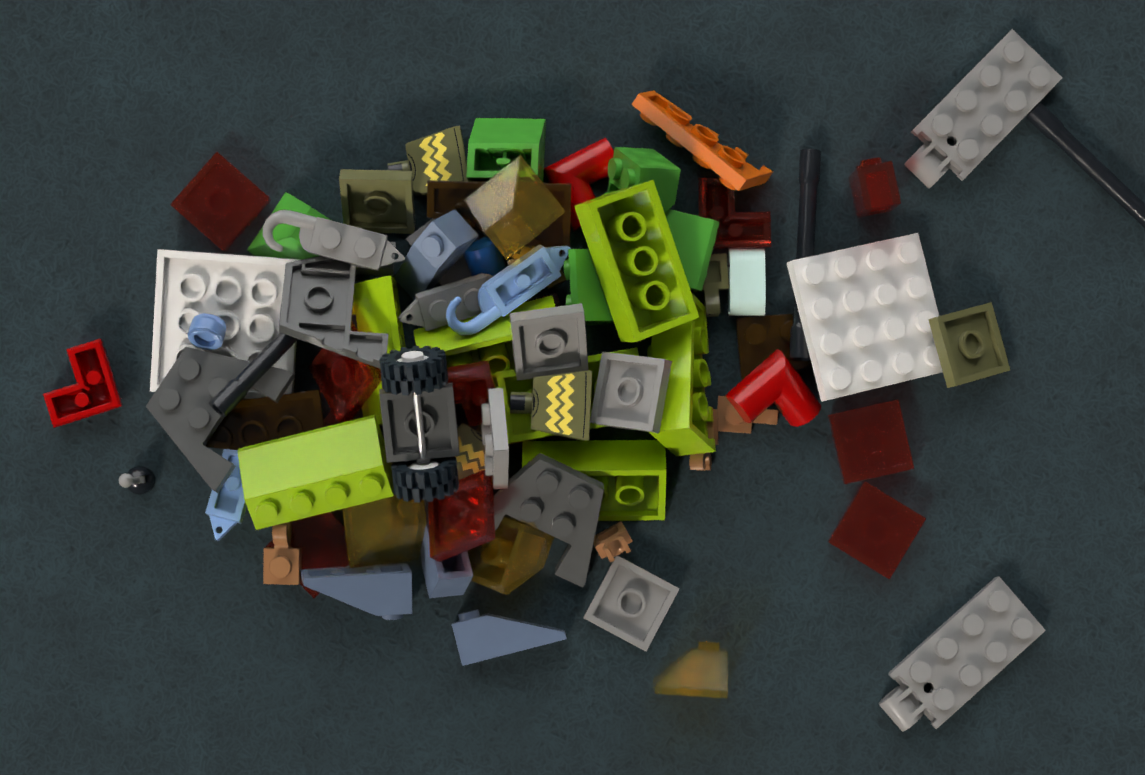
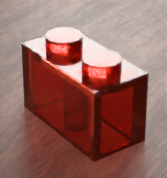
(874, 187)

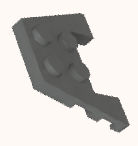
(320, 307)
(185, 411)
(558, 503)

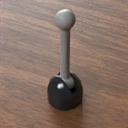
(135, 480)

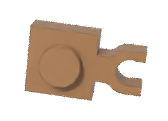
(612, 541)

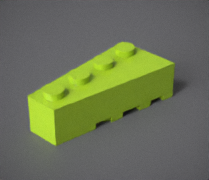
(686, 405)

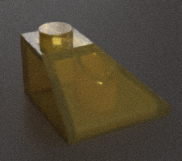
(514, 207)
(384, 531)
(511, 557)
(697, 672)

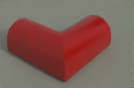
(581, 170)
(775, 383)
(94, 390)

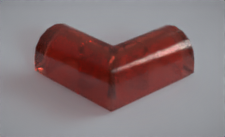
(734, 228)
(471, 388)

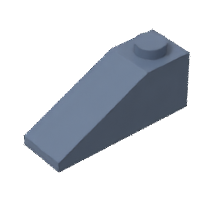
(435, 253)
(447, 576)
(376, 589)
(493, 636)

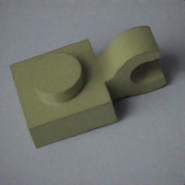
(715, 281)

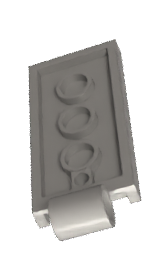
(981, 110)
(961, 656)

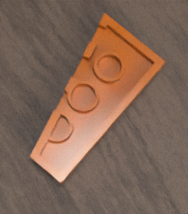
(701, 142)

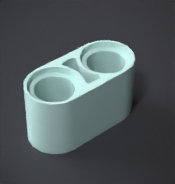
(746, 282)

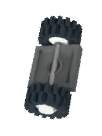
(419, 423)

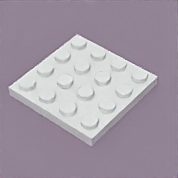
(234, 287)
(867, 315)

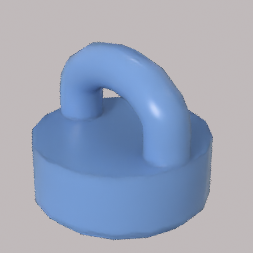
(207, 331)

